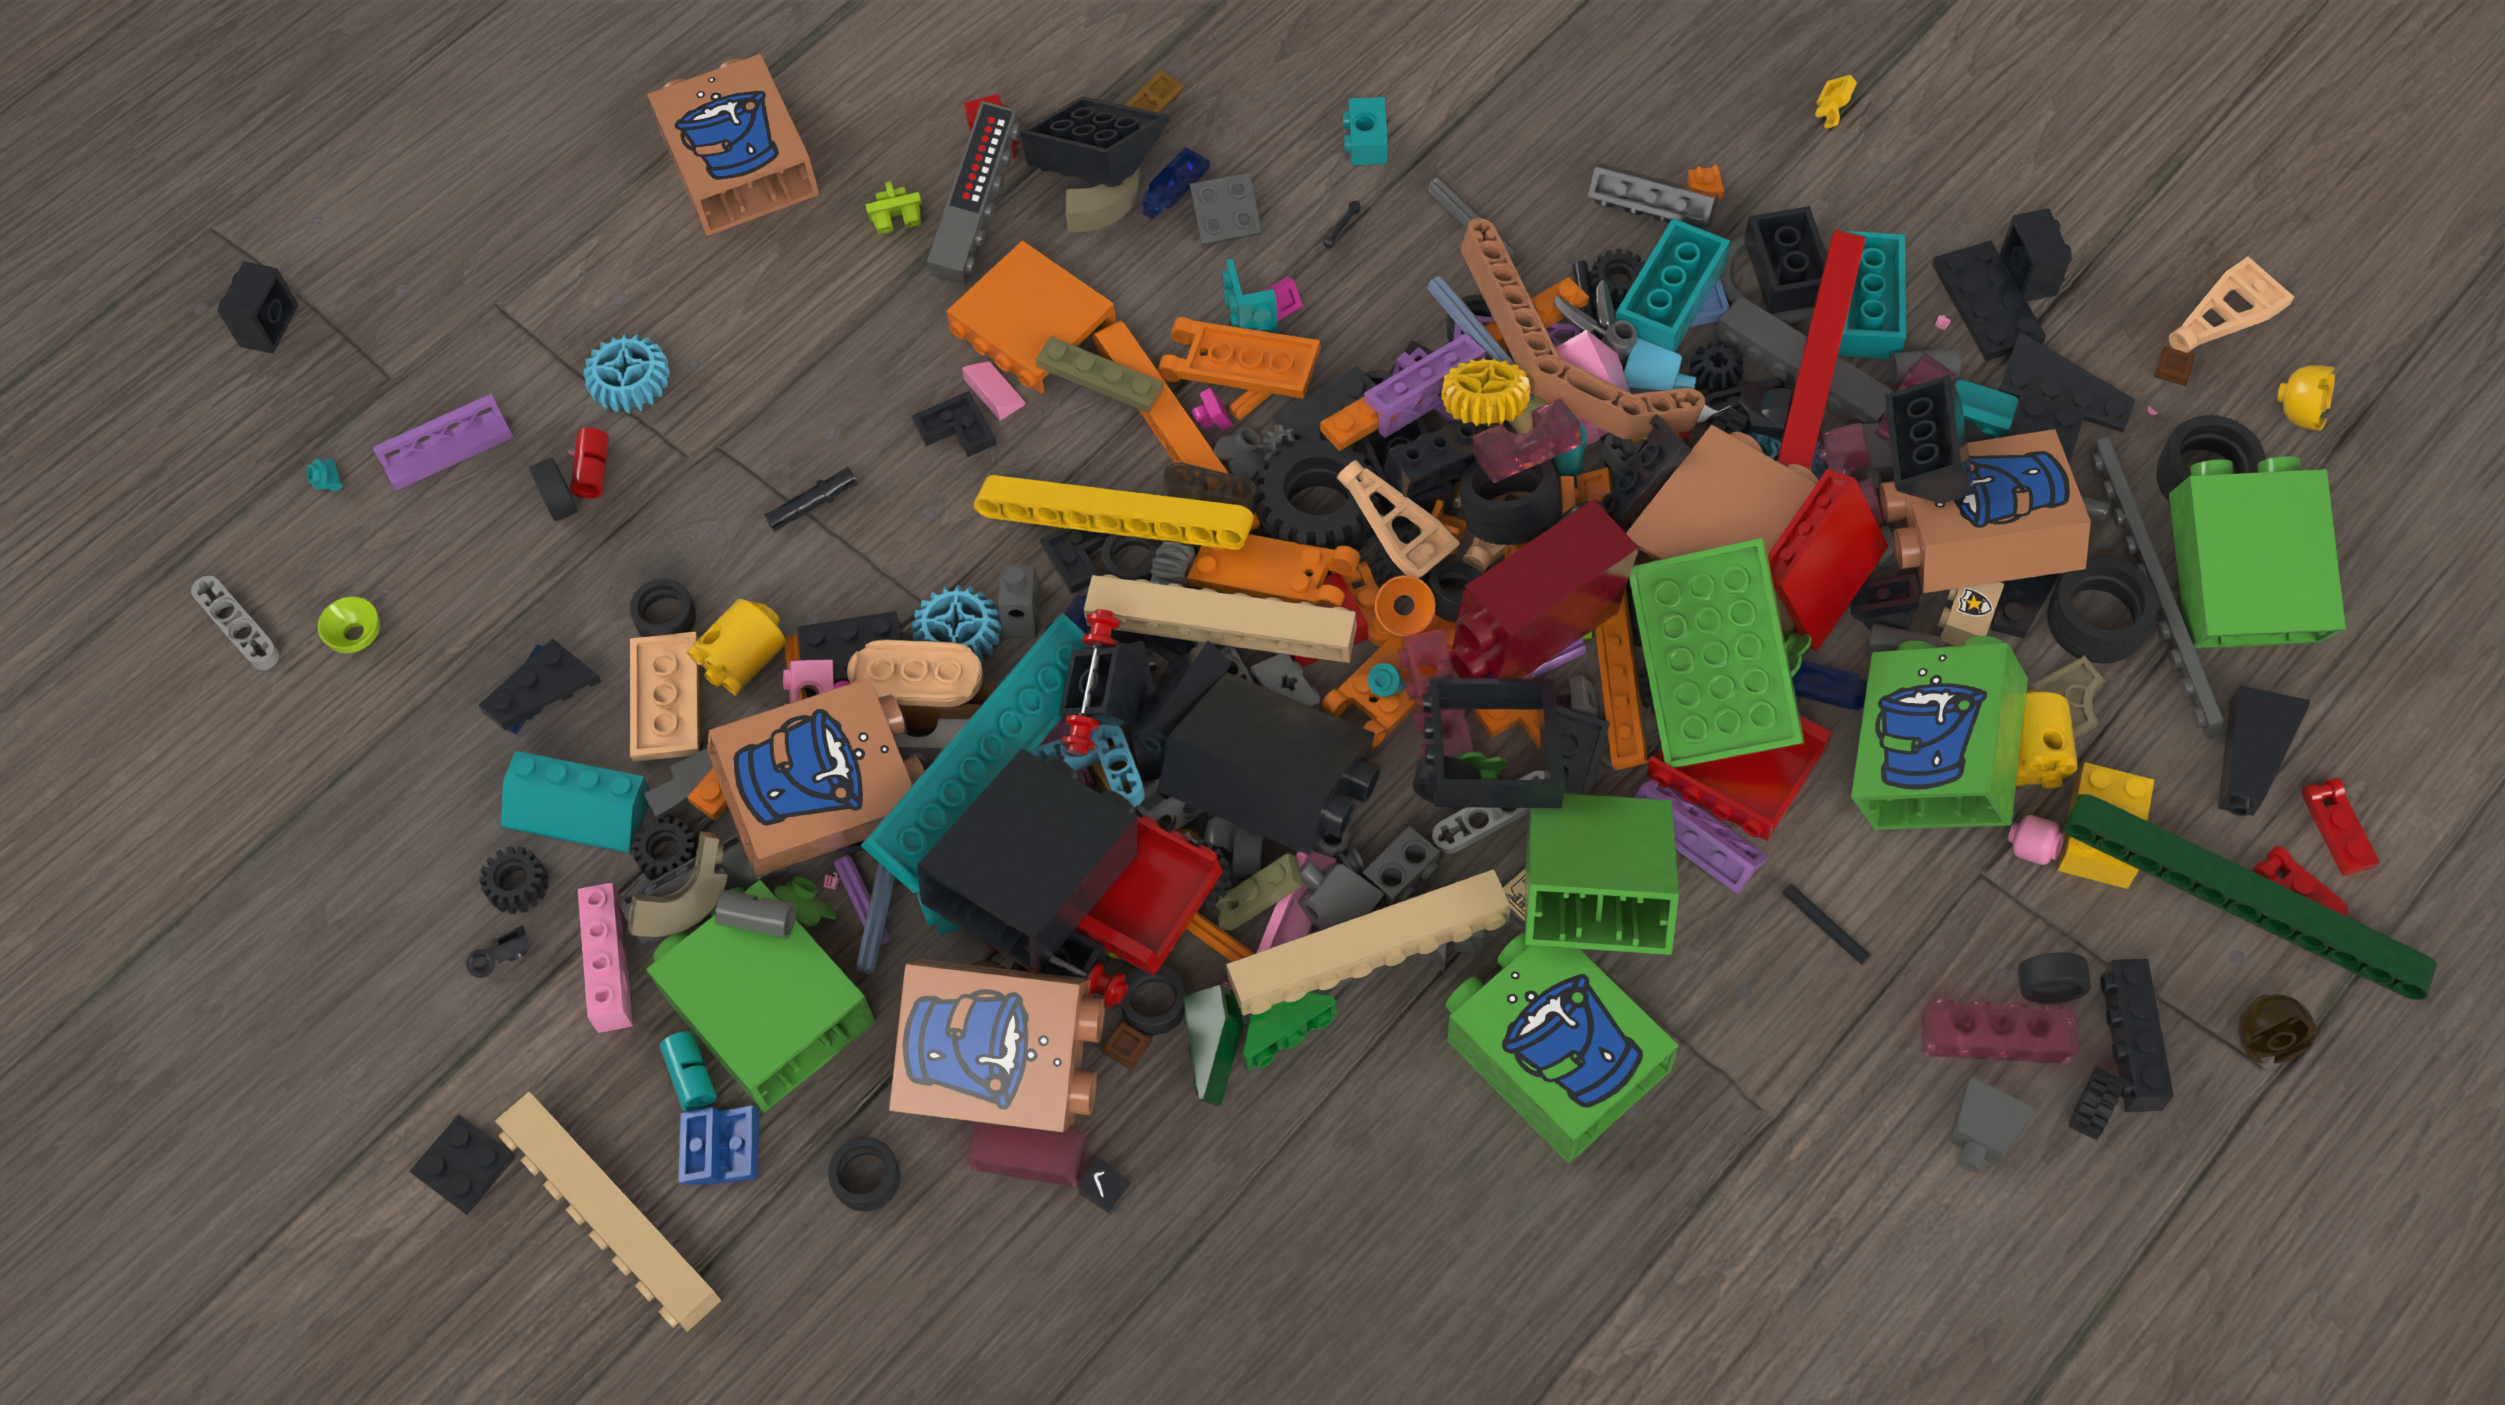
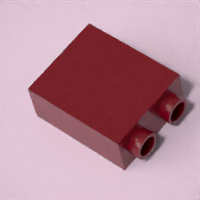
(1543, 597)

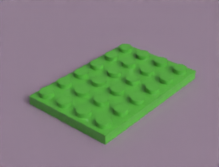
(1715, 654)

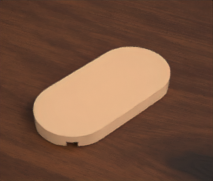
(919, 671)

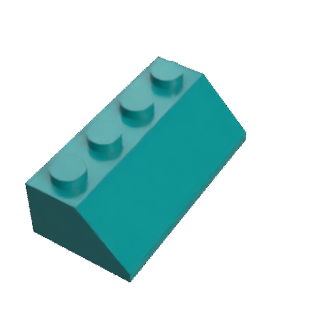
(573, 802)

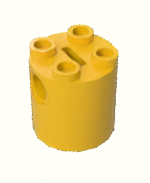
(738, 645)
(2046, 741)

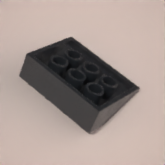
(1093, 140)

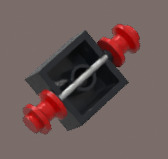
(1100, 684)
(1084, 959)

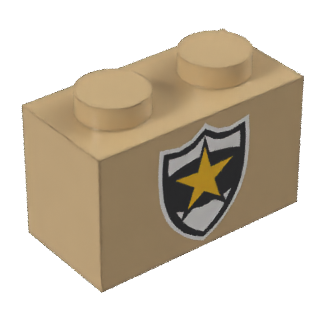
(1969, 613)

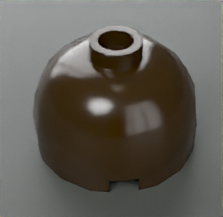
(2276, 1028)

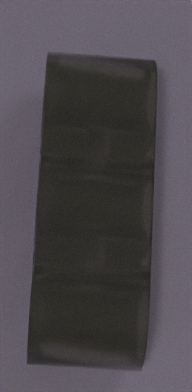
(1204, 484)

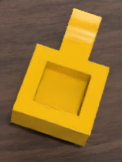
(1834, 96)

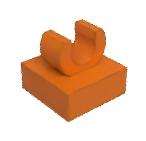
(1707, 180)

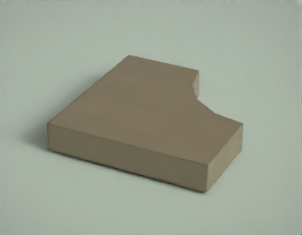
(2078, 684)

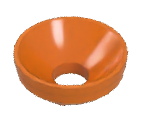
(1418, 618)

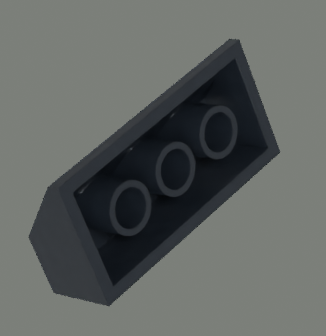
(1929, 441)

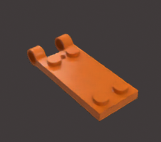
(1241, 358)
(1274, 570)
(1390, 710)

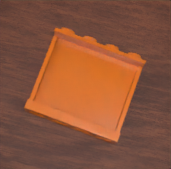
(1021, 306)

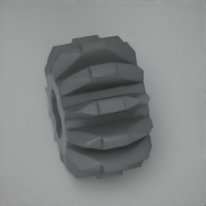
(1172, 564)

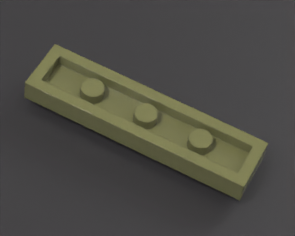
(1099, 374)

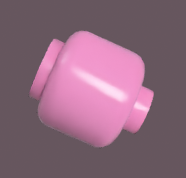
(2036, 839)

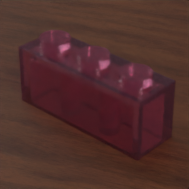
(1028, 1153)

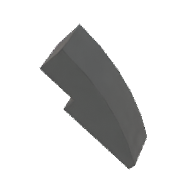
(671, 797)

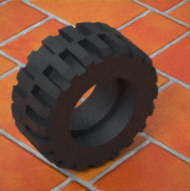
(1308, 466)

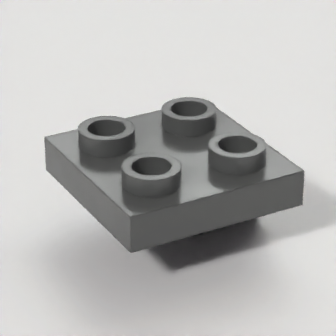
(1225, 209)

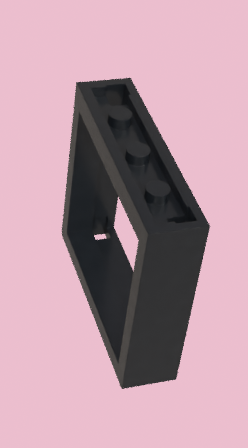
(1494, 694)

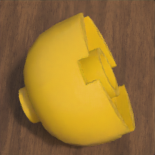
(2307, 396)

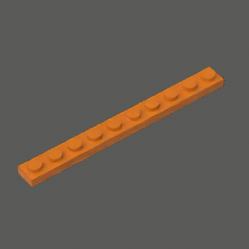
(1360, 419)
(1617, 660)

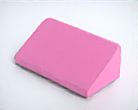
(992, 389)

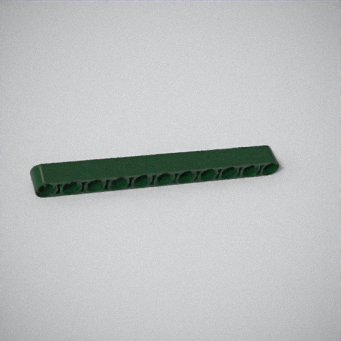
(2250, 897)

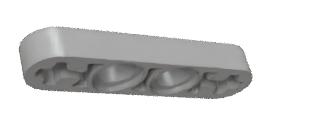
(235, 622)
(1497, 820)

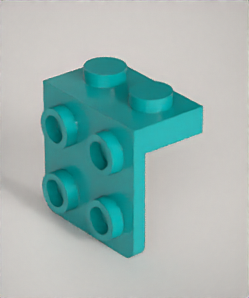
(1251, 310)
(1987, 408)

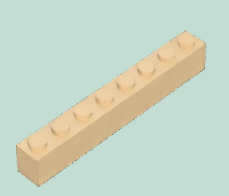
(1225, 618)
(1368, 943)
(608, 1212)

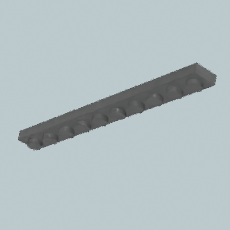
(2170, 623)

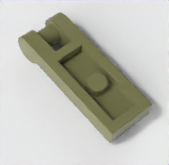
(1258, 892)

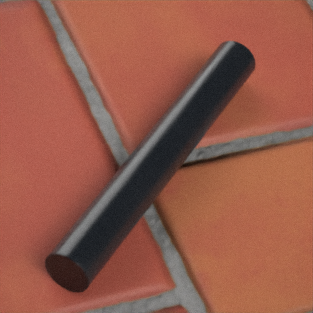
(1826, 924)

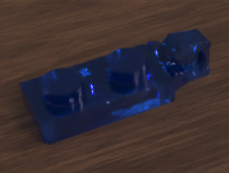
(1174, 181)
(1830, 686)

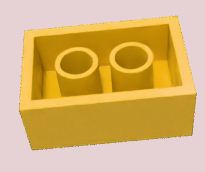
(2122, 790)

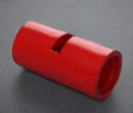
(589, 463)

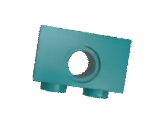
(1367, 131)

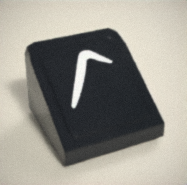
(1102, 1185)

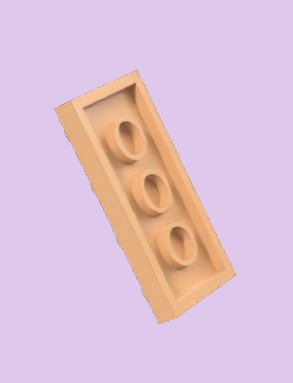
(664, 697)

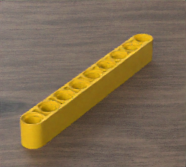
(1114, 512)

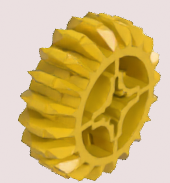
(1486, 392)

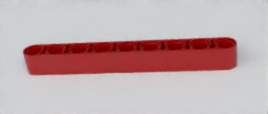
(1821, 349)

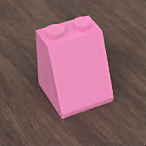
(1597, 359)

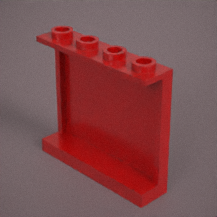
(1826, 555)
(1751, 787)
(1153, 897)

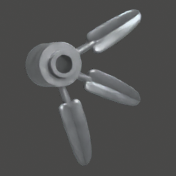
(1620, 335)

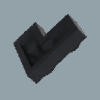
(957, 417)
(1069, 556)

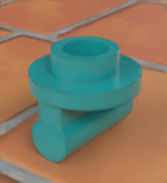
(324, 475)
(1385, 680)

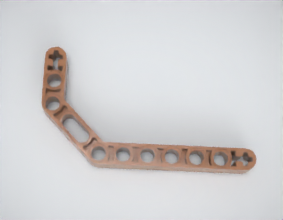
(1551, 377)

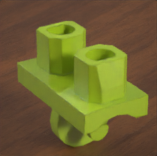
(892, 204)

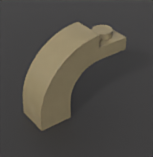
(1101, 205)
(689, 905)

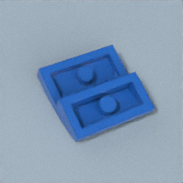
(719, 1145)

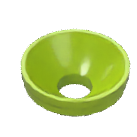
(344, 615)

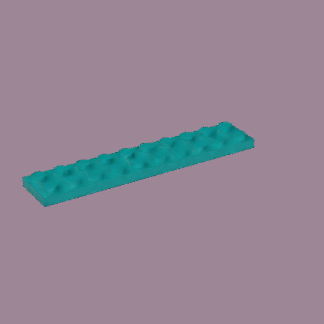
(1010, 719)

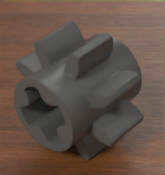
(1270, 441)

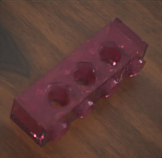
(1432, 650)
(1982, 1042)

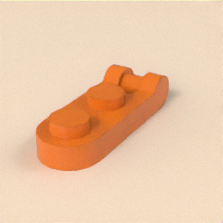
(1365, 599)

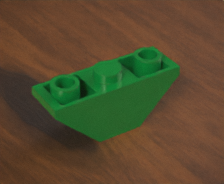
(1285, 1027)

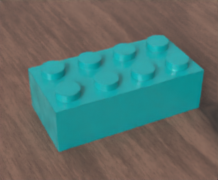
(1674, 284)
(1878, 301)

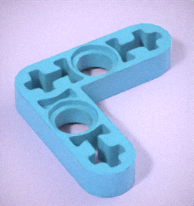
(1106, 757)

